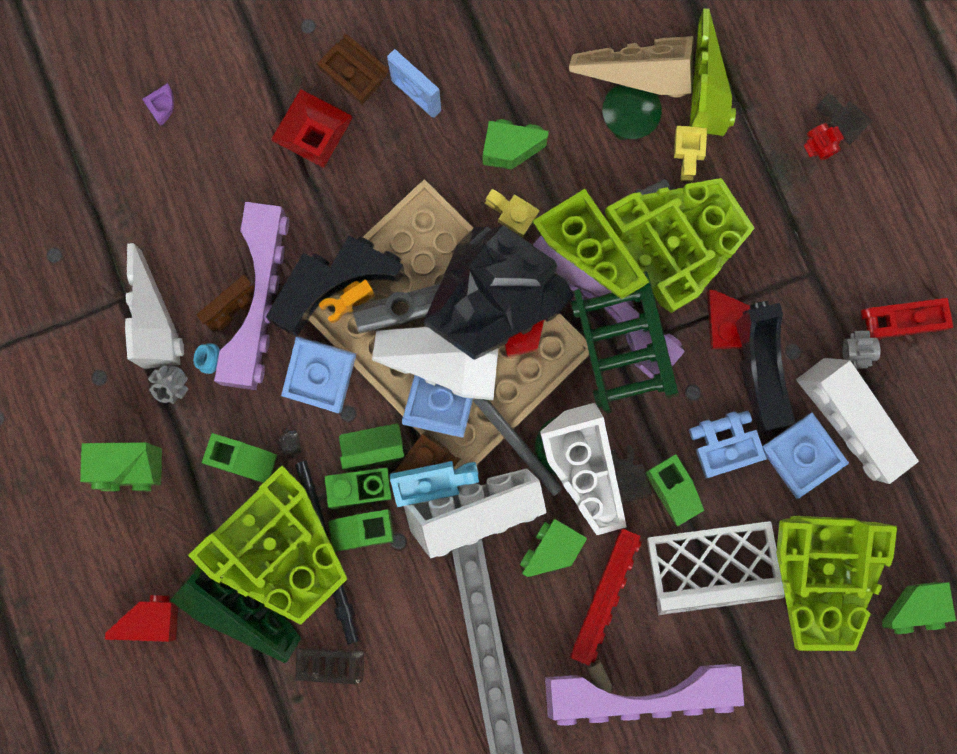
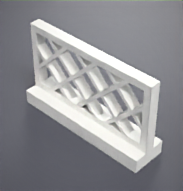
(718, 595)

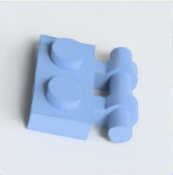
(731, 453)

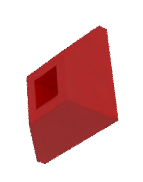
(312, 128)

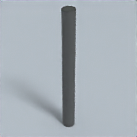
(519, 445)

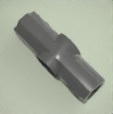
(380, 314)

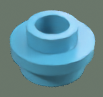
(206, 358)

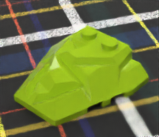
(680, 236)
(274, 550)
(830, 576)

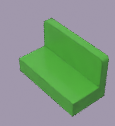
(371, 447)

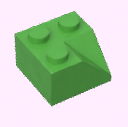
(121, 464)

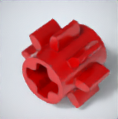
(823, 141)

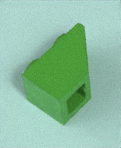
(511, 144)
(239, 458)
(357, 488)
(675, 490)
(362, 530)
(556, 549)
(921, 605)

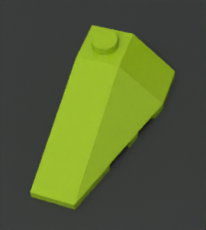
(711, 90)
(589, 242)

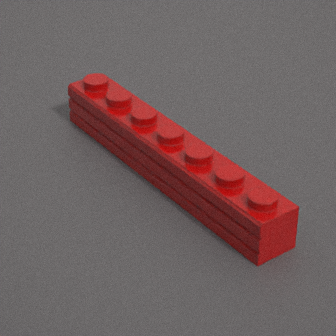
(605, 597)

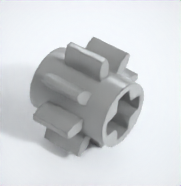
(861, 349)
(168, 384)

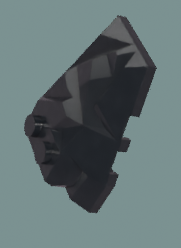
(495, 291)

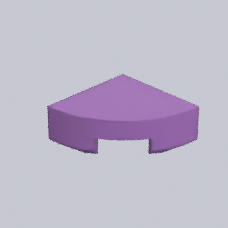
(160, 103)

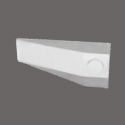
(150, 331)
(436, 361)
(582, 459)

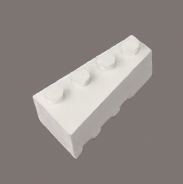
(858, 418)
(476, 512)

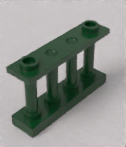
(654, 351)

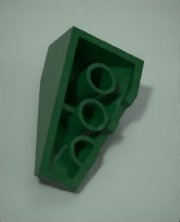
(236, 615)

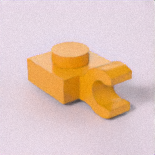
(353, 295)

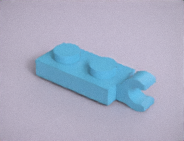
(431, 482)

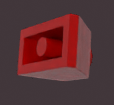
(147, 621)

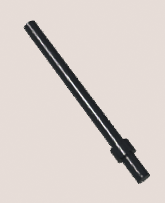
(344, 610)

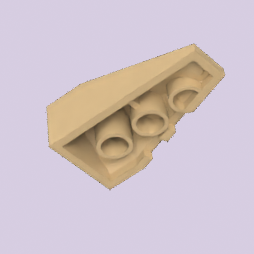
(657, 69)

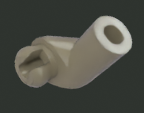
(599, 676)

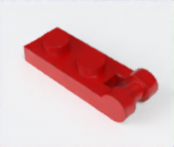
(908, 318)

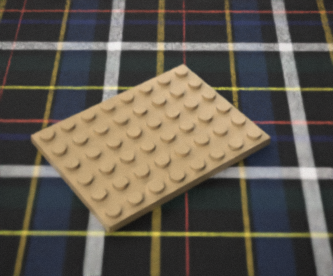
(424, 236)

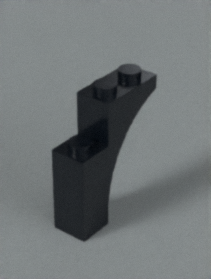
(315, 281)
(763, 366)

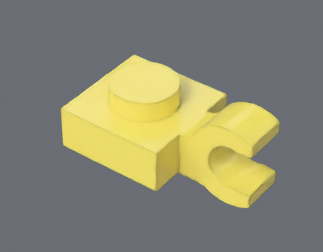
(689, 146)
(515, 215)

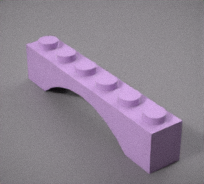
(620, 312)
(241, 357)
(706, 688)

